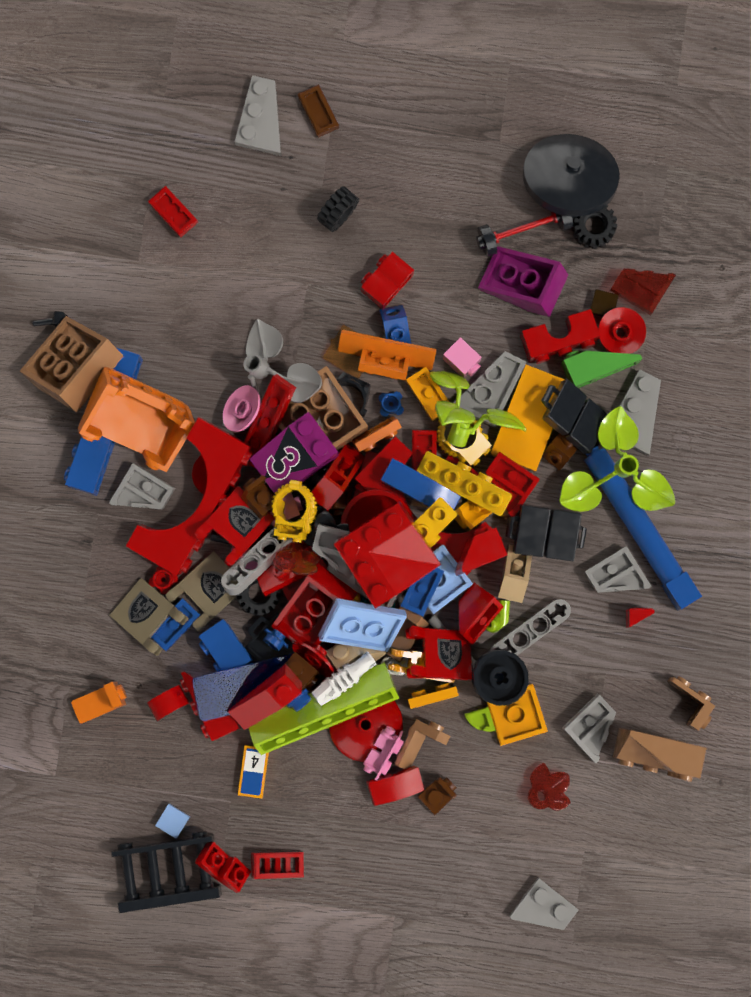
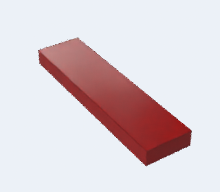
(270, 413)

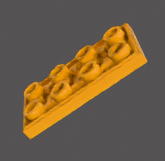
(526, 404)

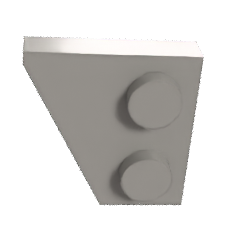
(325, 547)
(617, 573)
(544, 907)

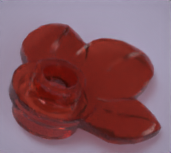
(296, 560)
(551, 785)

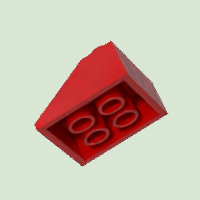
(387, 554)

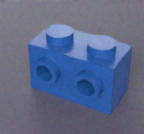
(224, 647)

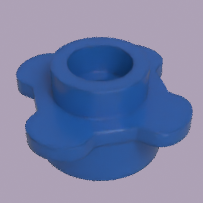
(390, 397)
(275, 639)
(300, 701)

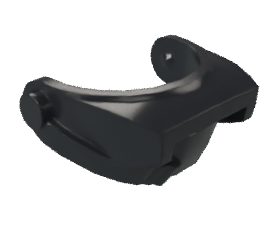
(360, 385)

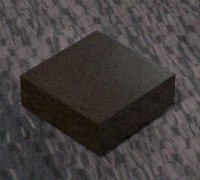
(603, 302)

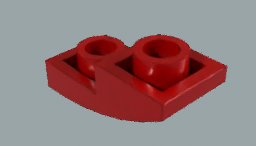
(395, 786)
(223, 868)

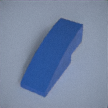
(417, 485)

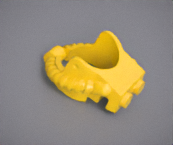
(471, 454)
(301, 528)

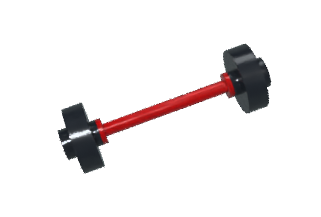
(487, 239)

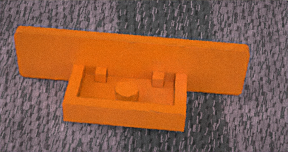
(384, 355)

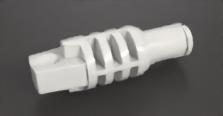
(343, 679)

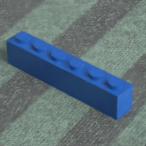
(93, 457)

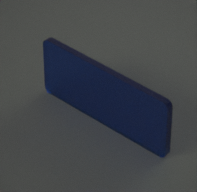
(223, 689)

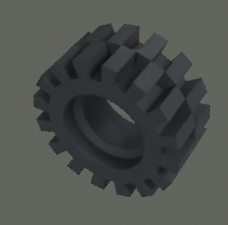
(338, 209)
(601, 238)
(258, 608)

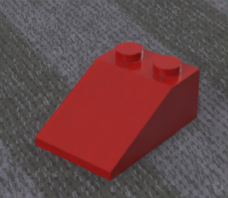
(315, 601)

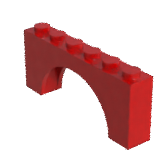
(223, 460)
(371, 477)

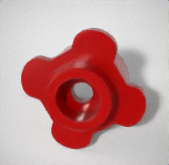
(164, 587)

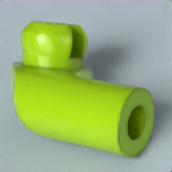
(501, 619)

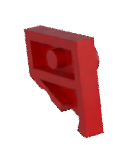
(513, 479)

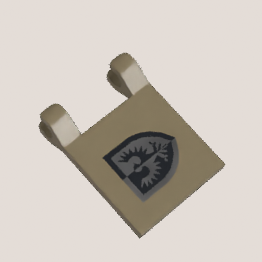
(205, 589)
(144, 612)

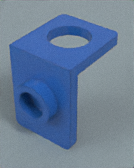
(396, 326)

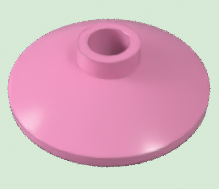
(241, 408)

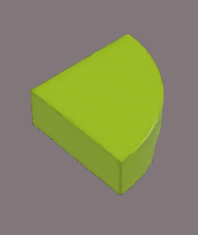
(481, 719)

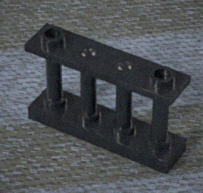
(157, 896)

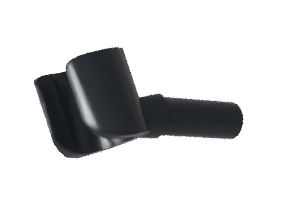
(57, 318)

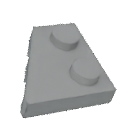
(142, 489)
(591, 726)

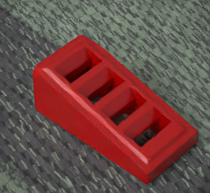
(255, 865)

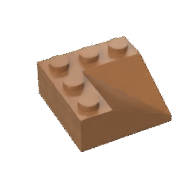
(70, 363)
(330, 410)
(655, 752)

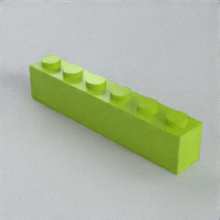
(288, 726)

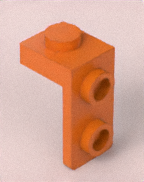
(99, 702)

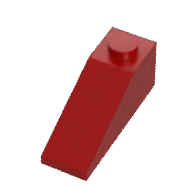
(337, 477)
(267, 698)

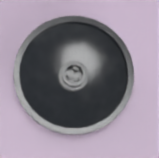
(571, 175)

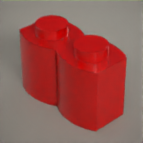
(387, 280)

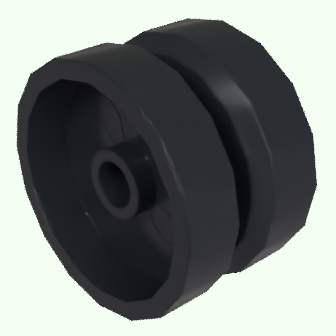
(514, 681)

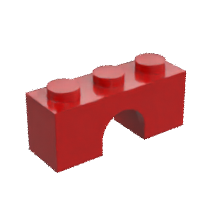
(541, 345)

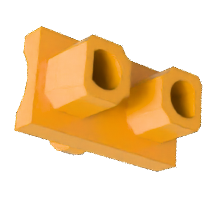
(471, 515)

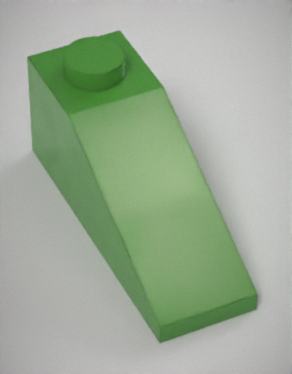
(593, 365)

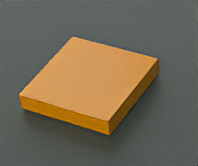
(518, 719)

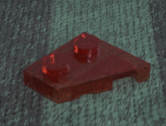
(642, 288)

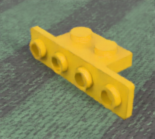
(464, 483)
(435, 520)

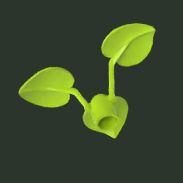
(462, 418)
(651, 489)

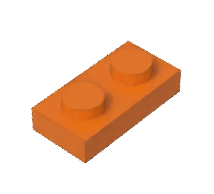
(385, 429)

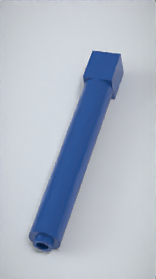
(675, 581)

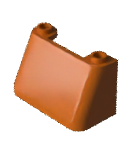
(136, 418)

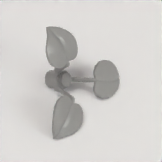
(266, 343)

